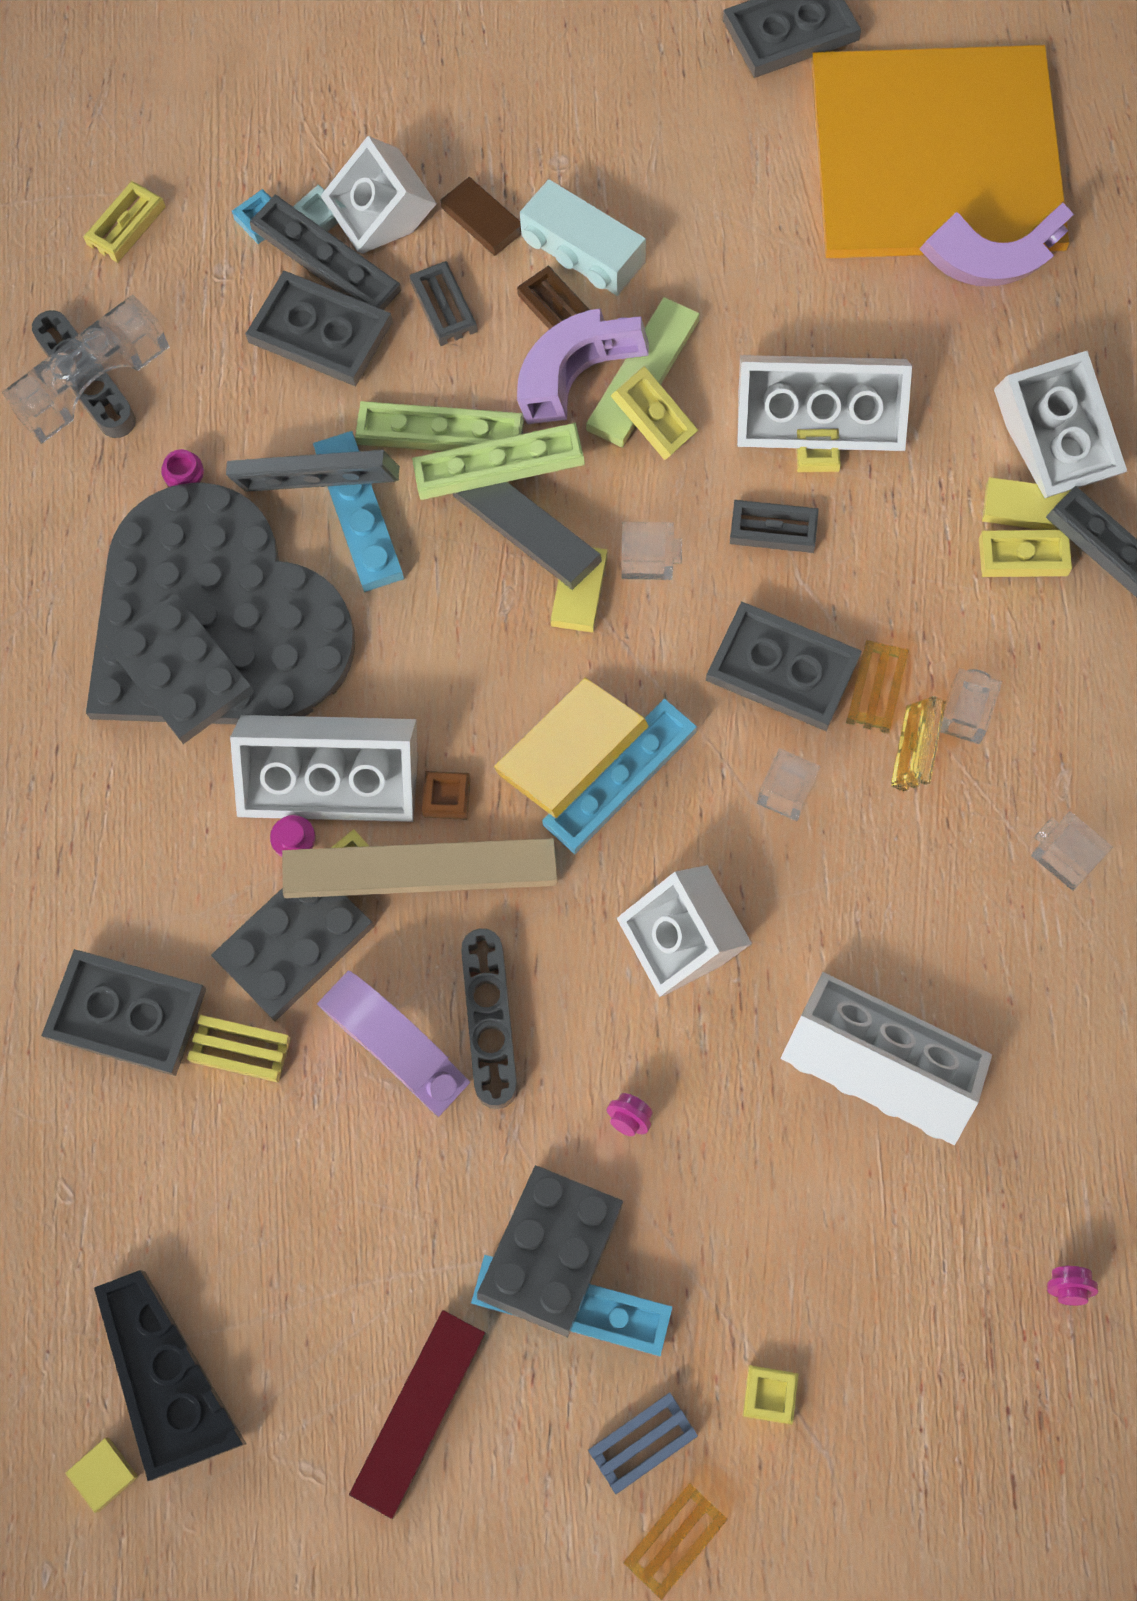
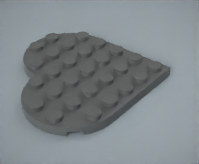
(221, 558)

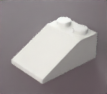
(1061, 424)

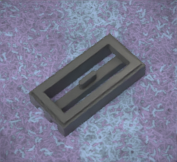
(453, 329)
(774, 533)

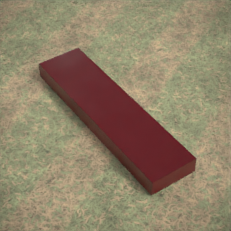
(417, 1414)

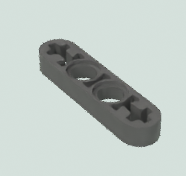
(92, 403)
(489, 1017)

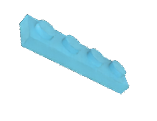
(362, 523)
(623, 778)
(611, 1317)

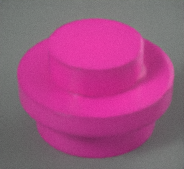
(182, 468)
(292, 834)
(629, 1115)
(1072, 1285)

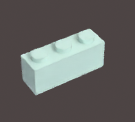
(582, 237)

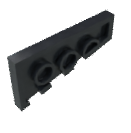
(164, 1386)

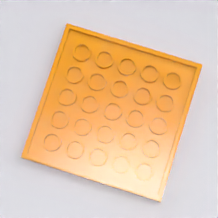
(933, 136)

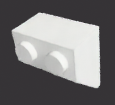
(379, 194)
(683, 929)

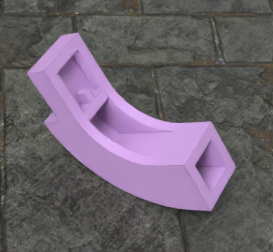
(981, 262)
(566, 353)
(394, 1042)

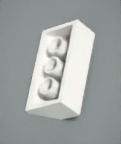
(855, 395)
(325, 767)
(888, 1058)

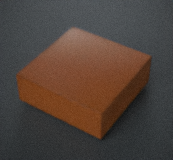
(446, 795)

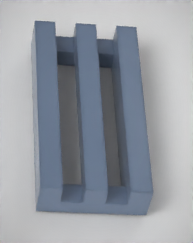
(608, 1468)

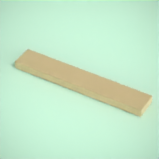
(418, 868)

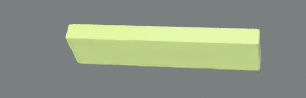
(667, 335)
(432, 426)
(498, 461)

